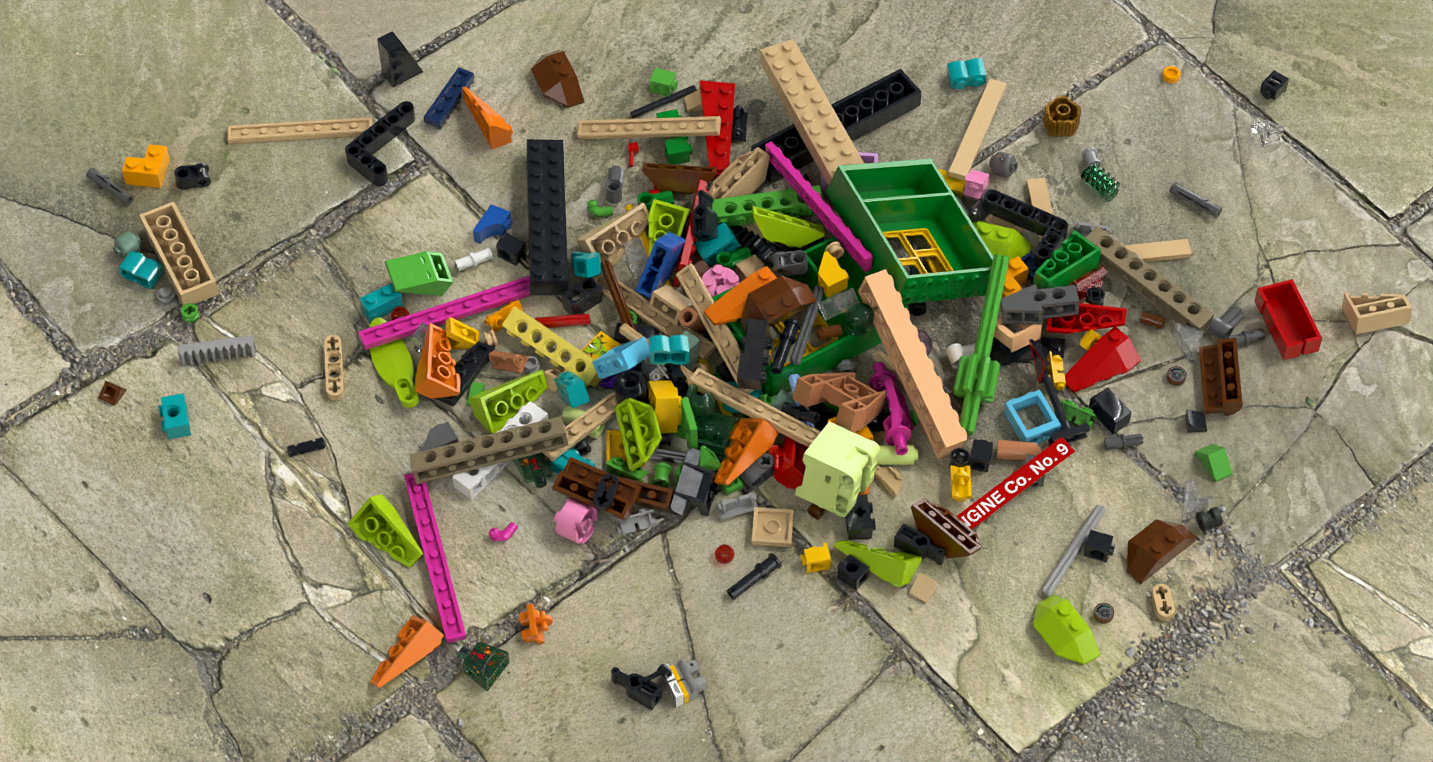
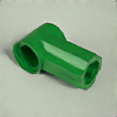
(647, 198)
(730, 259)

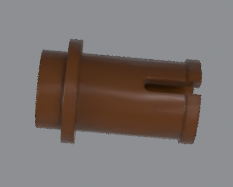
(1152, 320)
(828, 332)

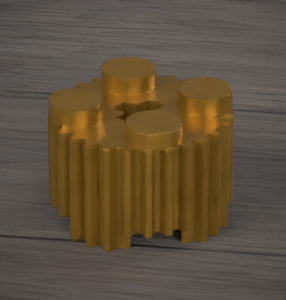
(1061, 117)

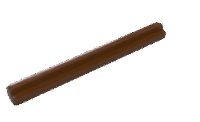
(616, 293)

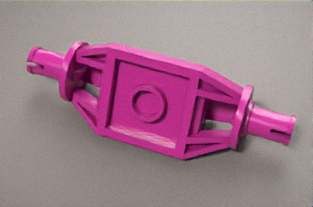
(899, 422)

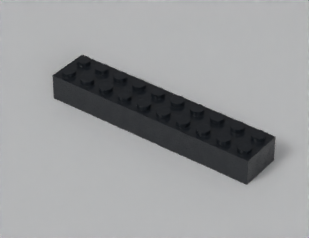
(857, 112)
(546, 217)

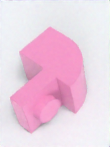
(975, 184)

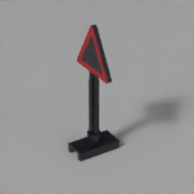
(1067, 432)

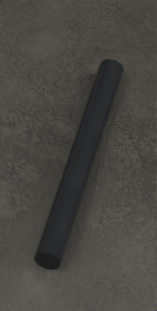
(661, 102)

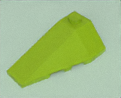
(665, 219)
(503, 401)
(383, 527)
(890, 567)

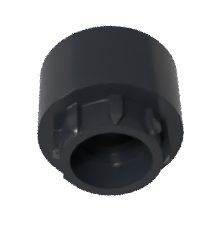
(630, 385)

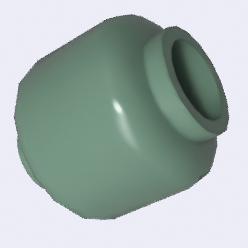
(125, 243)

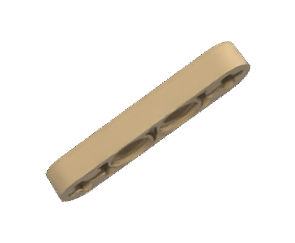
(334, 367)

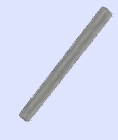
(1072, 551)

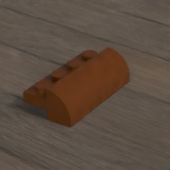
(1221, 377)
(581, 482)

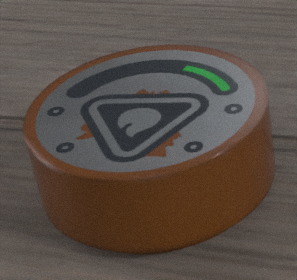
(1176, 375)
(1103, 613)

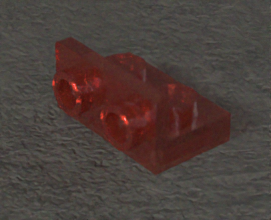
(1089, 280)

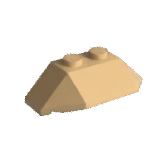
(742, 175)

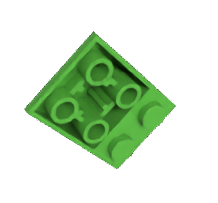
(420, 273)

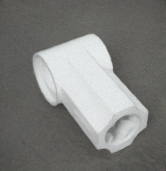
(955, 351)

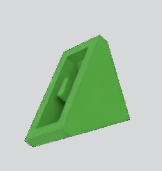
(1215, 461)

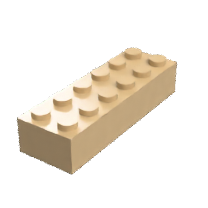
(179, 254)

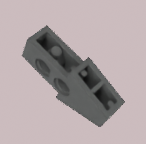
(1035, 304)

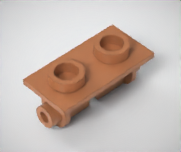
(508, 361)

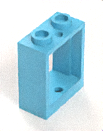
(621, 358)
(1037, 434)

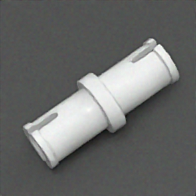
(473, 259)

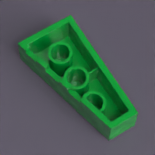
(1068, 263)

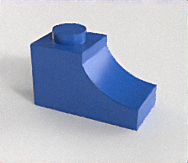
(493, 222)

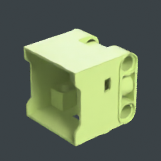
(838, 469)

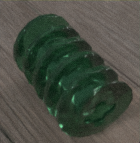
(1101, 182)

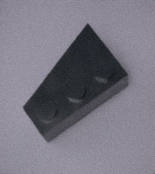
(395, 60)
(755, 355)

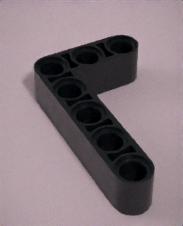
(361, 150)
(1050, 227)

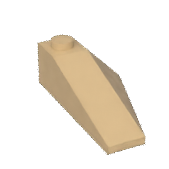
(609, 236)

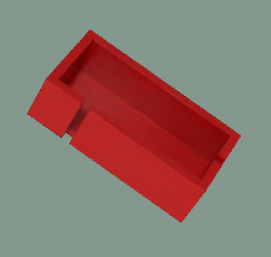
(1288, 319)

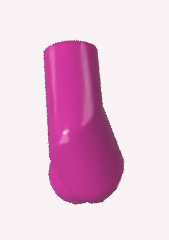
(503, 535)

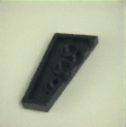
(1003, 354)
(468, 369)

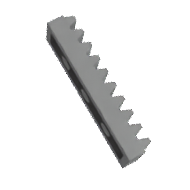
(217, 349)

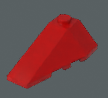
(1089, 318)
(1105, 359)
(791, 464)

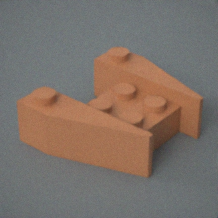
(855, 400)

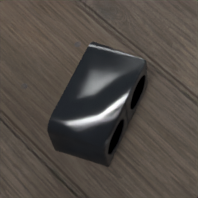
(583, 303)
(1110, 410)

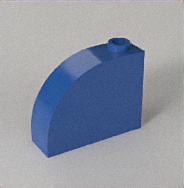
(660, 263)

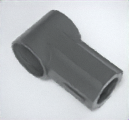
(614, 184)
(1227, 322)

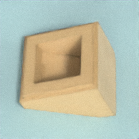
(693, 101)
(550, 375)
(923, 588)

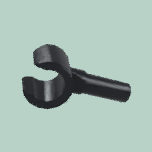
(662, 670)

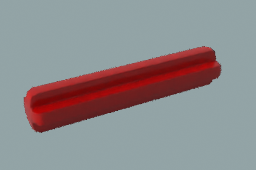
(564, 320)

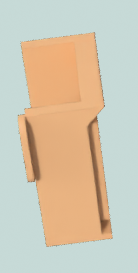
(1017, 340)

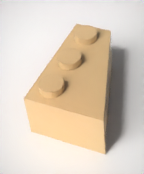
(1376, 312)

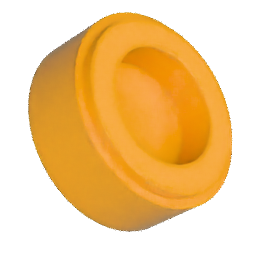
(1171, 74)

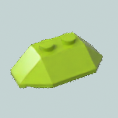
(786, 229)
(1003, 240)
(638, 431)
(1065, 630)

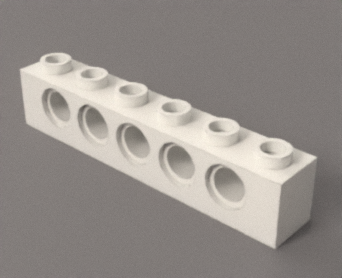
(471, 484)

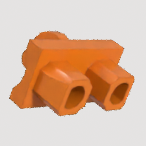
(538, 623)

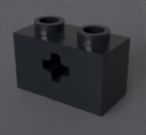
(859, 520)

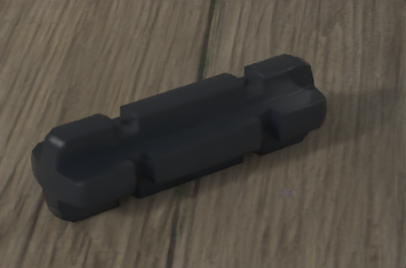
(305, 447)

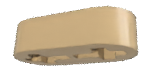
(1167, 601)

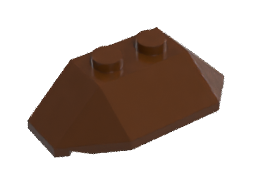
(557, 79)
(678, 177)
(777, 301)
(945, 529)
(1156, 547)

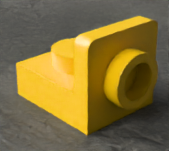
(1090, 339)

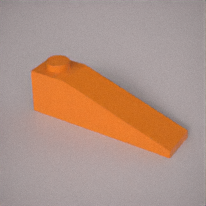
(490, 122)
(732, 304)
(436, 368)
(749, 442)
(415, 641)

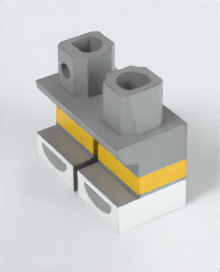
(681, 683)

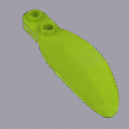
(395, 368)

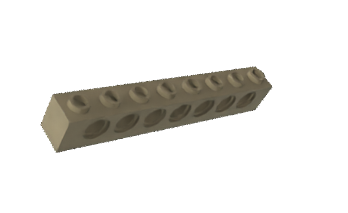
(1149, 289)
(488, 450)

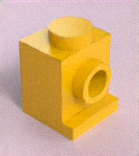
(816, 558)

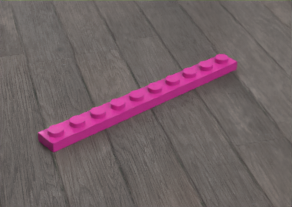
(818, 206)
(439, 314)
(435, 560)

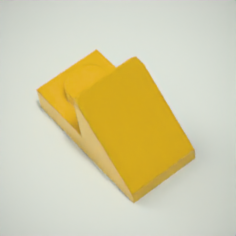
(460, 334)

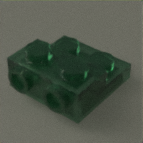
(715, 432)

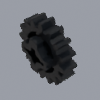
(765, 251)

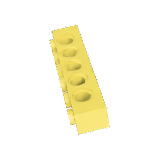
(518, 319)

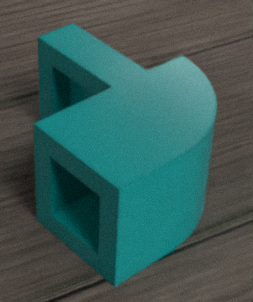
(586, 264)

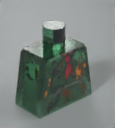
(534, 469)
(484, 663)

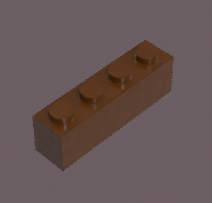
(653, 496)

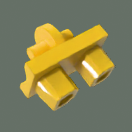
(960, 483)

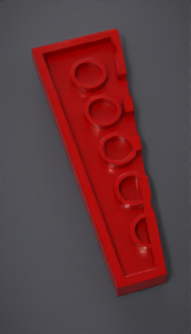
(718, 100)
(688, 249)

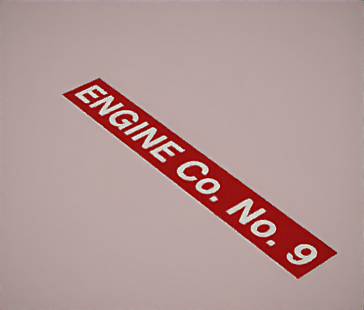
(1016, 483)

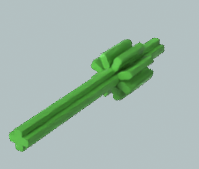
(976, 374)

